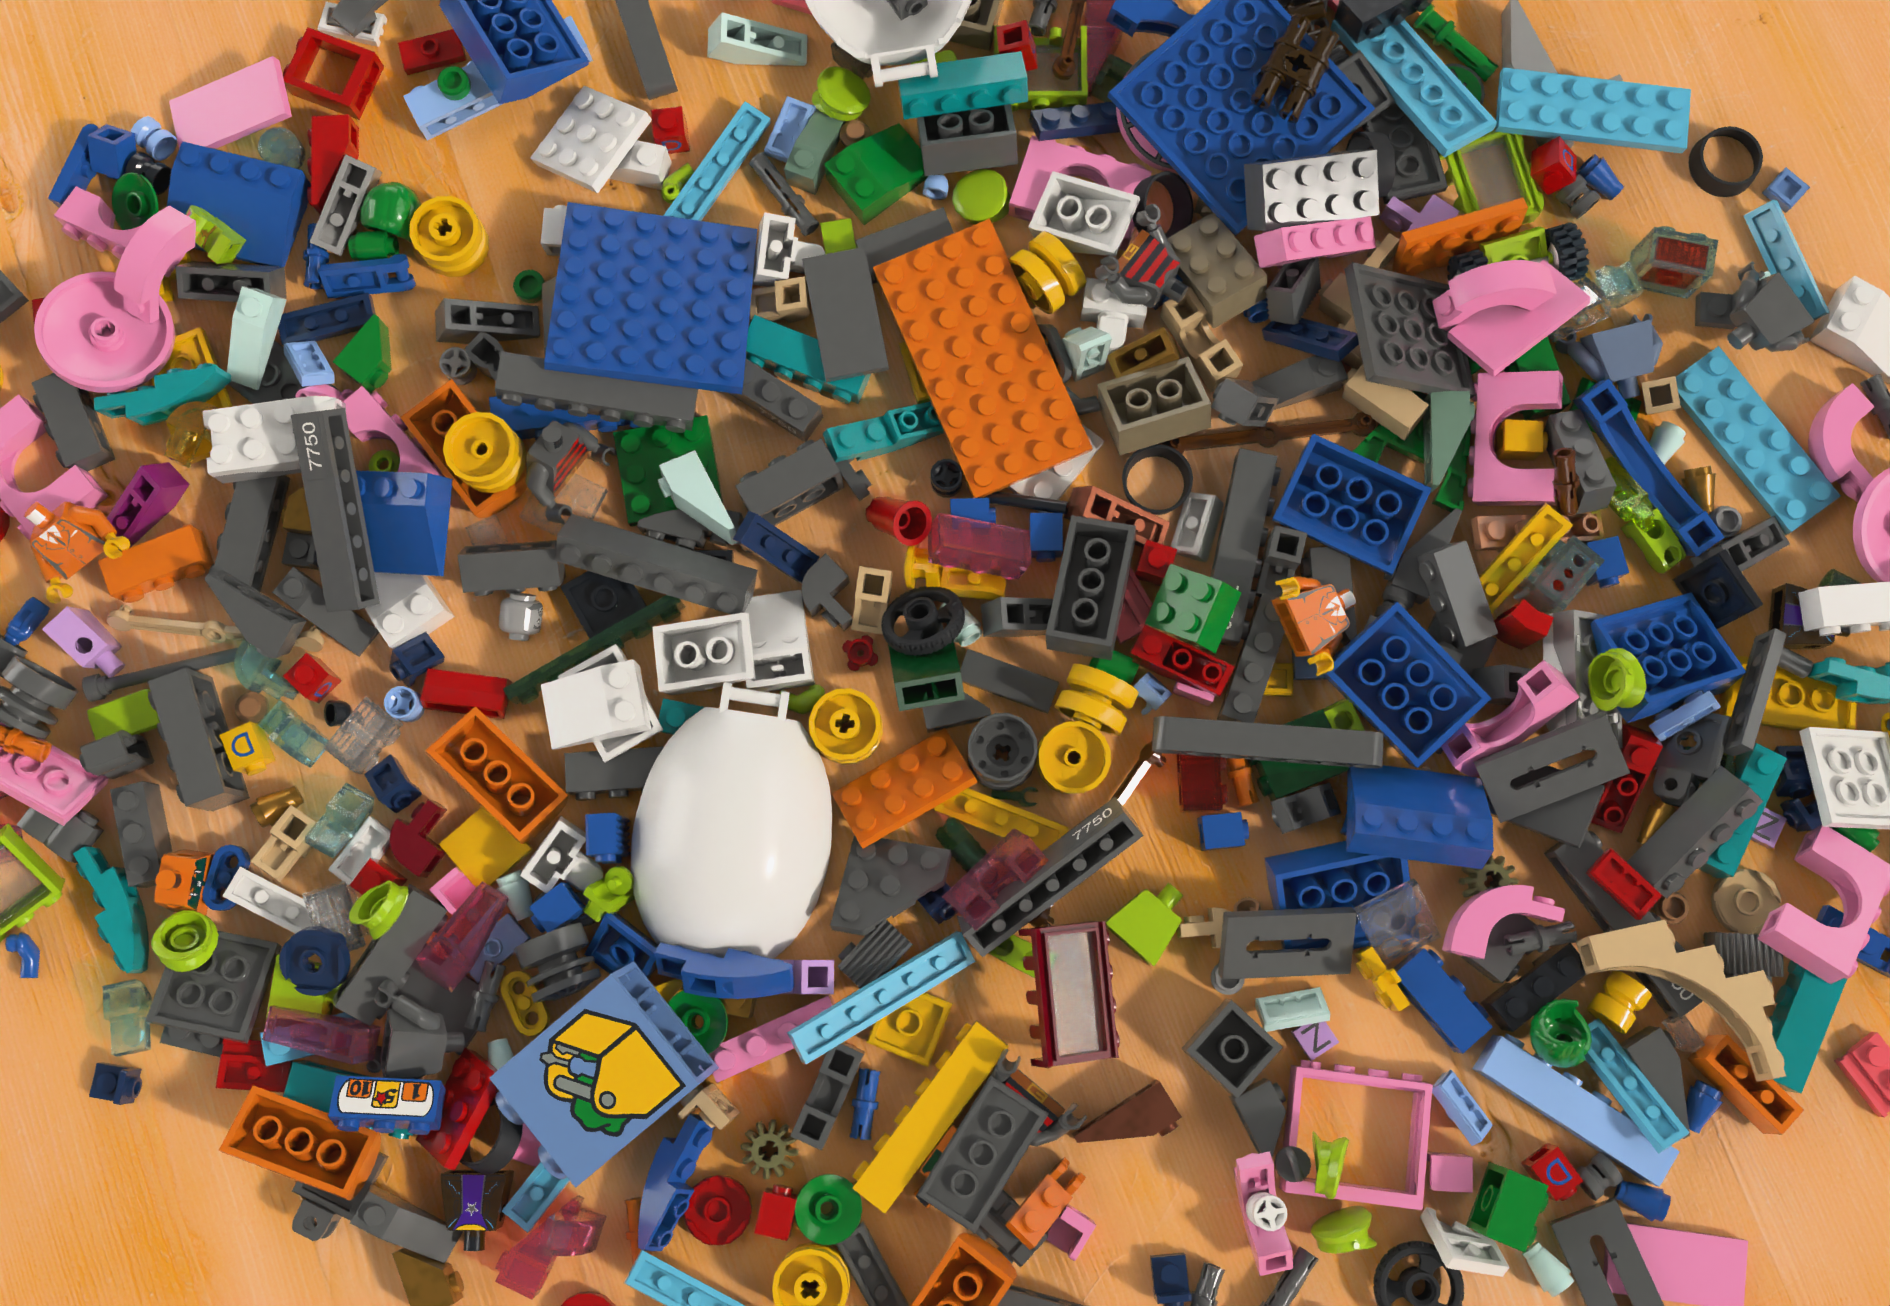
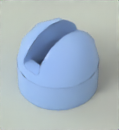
(936, 187)

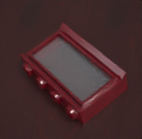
(1072, 993)

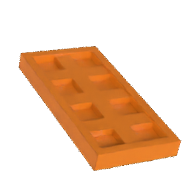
(1439, 241)
(904, 788)

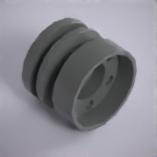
(31, 695)
(1008, 734)
(557, 963)

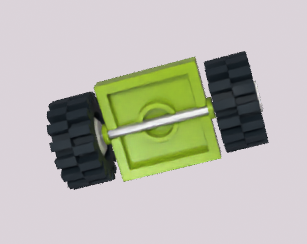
(1557, 245)

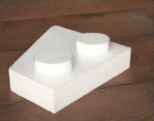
(1464, 1248)

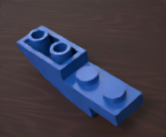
(732, 977)
(665, 1190)

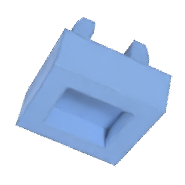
(1152, 692)

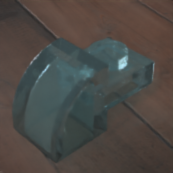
(1619, 284)
(259, 674)
(294, 734)
(341, 821)
(126, 1008)

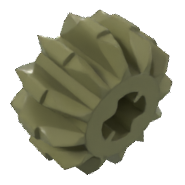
(1477, 877)
(778, 1157)

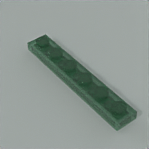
(636, 625)

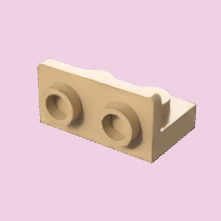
(714, 1105)

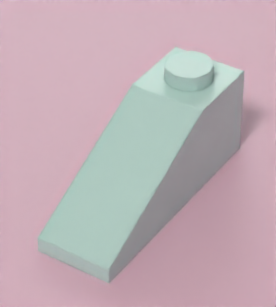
(754, 43)
(253, 335)
(1087, 350)
(695, 495)

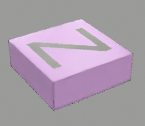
(1768, 828)
(1314, 1039)

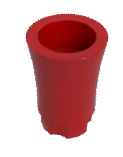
(901, 519)

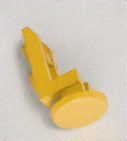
(960, 581)

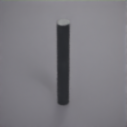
(1028, 502)

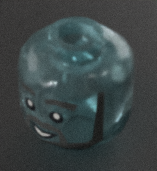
(281, 147)

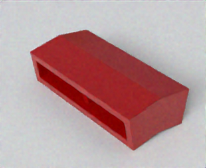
(1522, 625)
(463, 691)

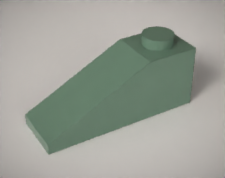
(811, 150)
(1443, 430)

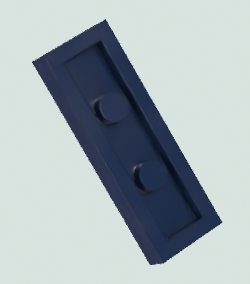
(1074, 121)
(326, 319)
(1312, 338)
(775, 546)

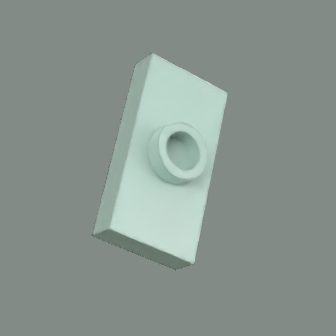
(1292, 1009)

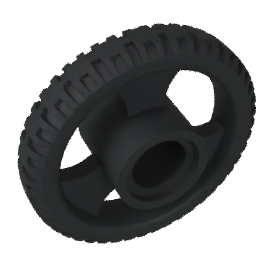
(924, 620)
(1388, 1290)

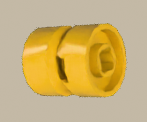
(1620, 1000)

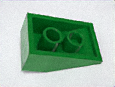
(876, 171)

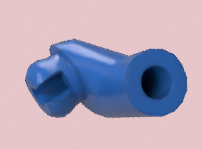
(28, 951)

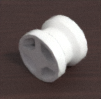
(1273, 1214)

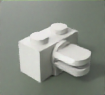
(779, 250)
(1110, 313)
(560, 858)

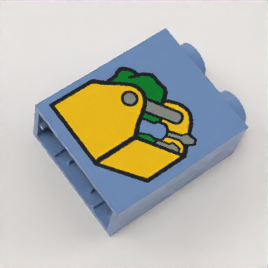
(601, 1074)

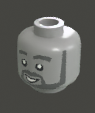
(520, 616)

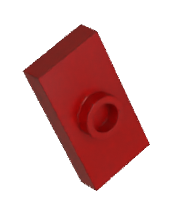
(431, 52)
(1623, 884)

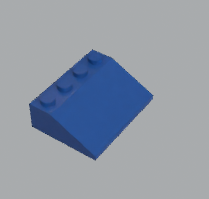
(515, 44)
(247, 194)
(1351, 504)
(406, 520)
(1675, 649)
(1405, 685)
(1418, 816)
(1330, 879)

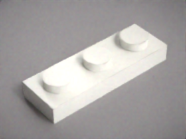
(268, 900)

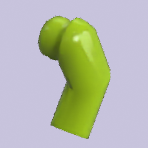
(805, 701)

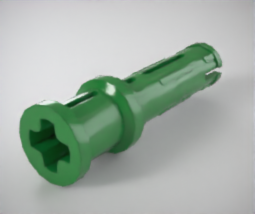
(1444, 34)

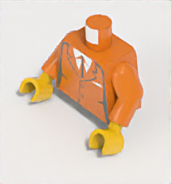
(68, 541)
(1313, 618)

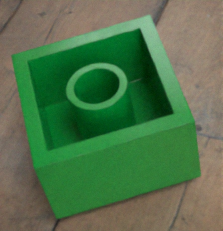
(1193, 607)
(1508, 1207)

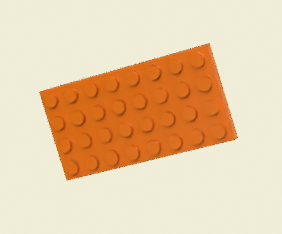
(982, 359)

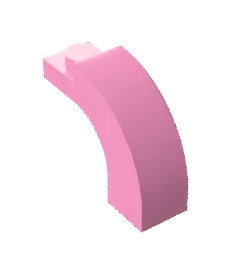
(148, 257)
(1494, 284)
(1831, 441)
(1474, 920)
(1269, 1248)

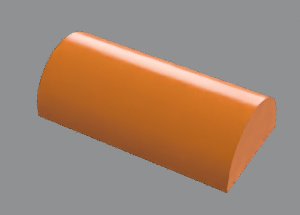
(430, 423)
(498, 776)
(301, 1144)
(968, 1275)

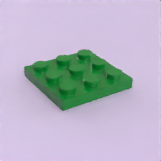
(646, 448)

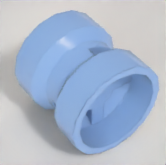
(157, 141)
(399, 699)

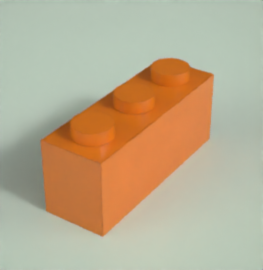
(157, 564)
(1730, 1071)

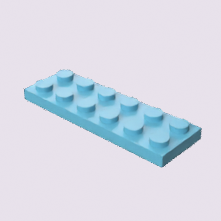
(1423, 87)
(1593, 110)
(1753, 441)

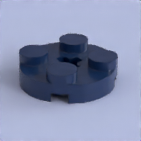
(329, 947)

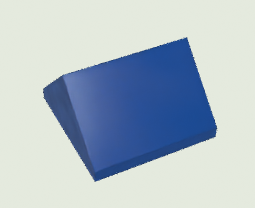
(621, 943)

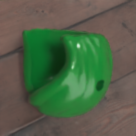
(390, 209)
(1560, 1034)

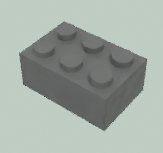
(968, 140)
(791, 483)

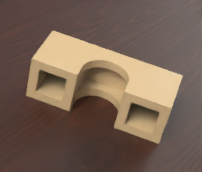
(1190, 329)

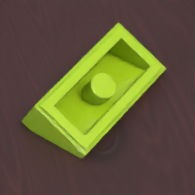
(126, 713)

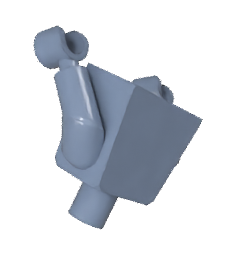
(1617, 353)

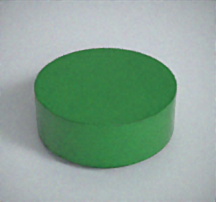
(454, 83)
(529, 286)

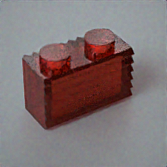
(1201, 783)

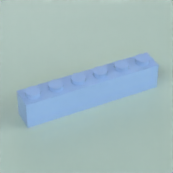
(438, 114)
(1573, 1108)

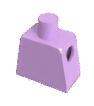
(85, 640)

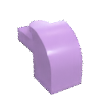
(1403, 218)
(812, 976)

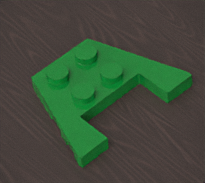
(1452, 487)

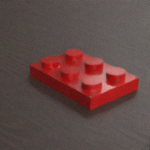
(465, 1104)

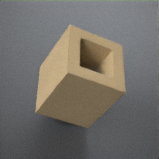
(1661, 395)

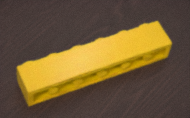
(929, 1117)

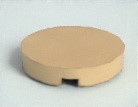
(1744, 901)

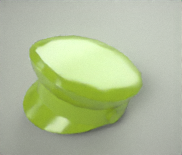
(841, 94)
(981, 196)
(1616, 680)
(379, 908)
(185, 940)
(1329, 1164)
(1344, 1230)

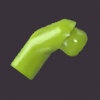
(675, 182)

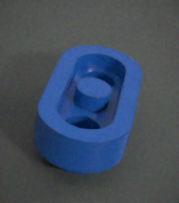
(221, 875)

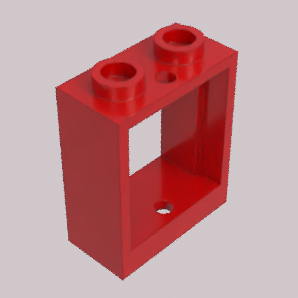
(359, 86)

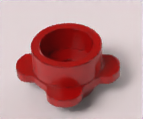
(868, 657)

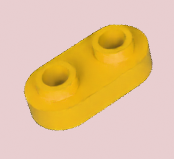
(522, 1004)

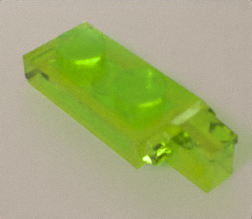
(1629, 498)

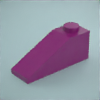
(147, 500)

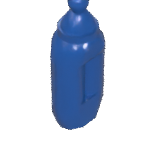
(26, 621)

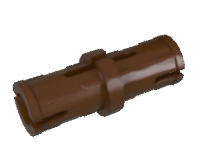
(1566, 481)

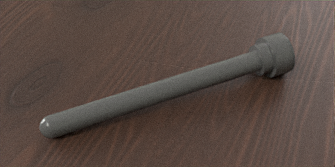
(98, 687)

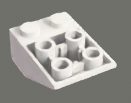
(779, 642)

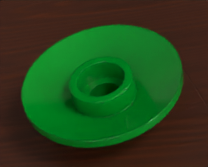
(133, 200)
(712, 1011)
(840, 1221)

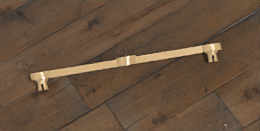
(211, 630)

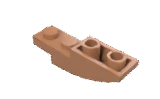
(1499, 530)

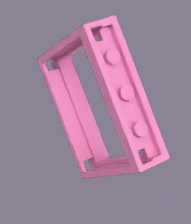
(1418, 1141)

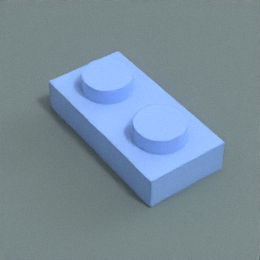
(1695, 708)

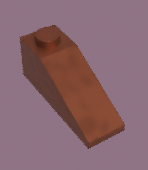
(1101, 505)
(1139, 1115)

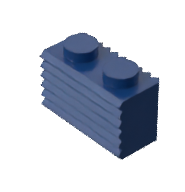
(607, 837)

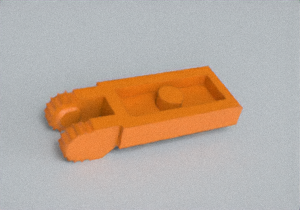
(1043, 1206)

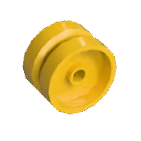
(449, 236)
(1047, 272)
(484, 452)
(1096, 699)
(842, 707)
(1091, 764)
(811, 1263)

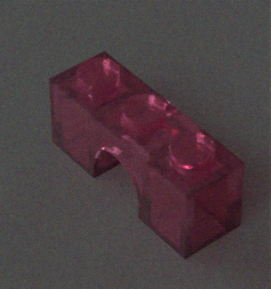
(1009, 861)

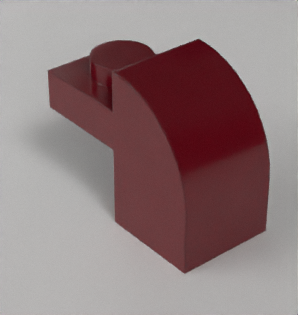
(411, 840)

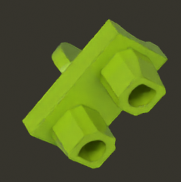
(609, 893)

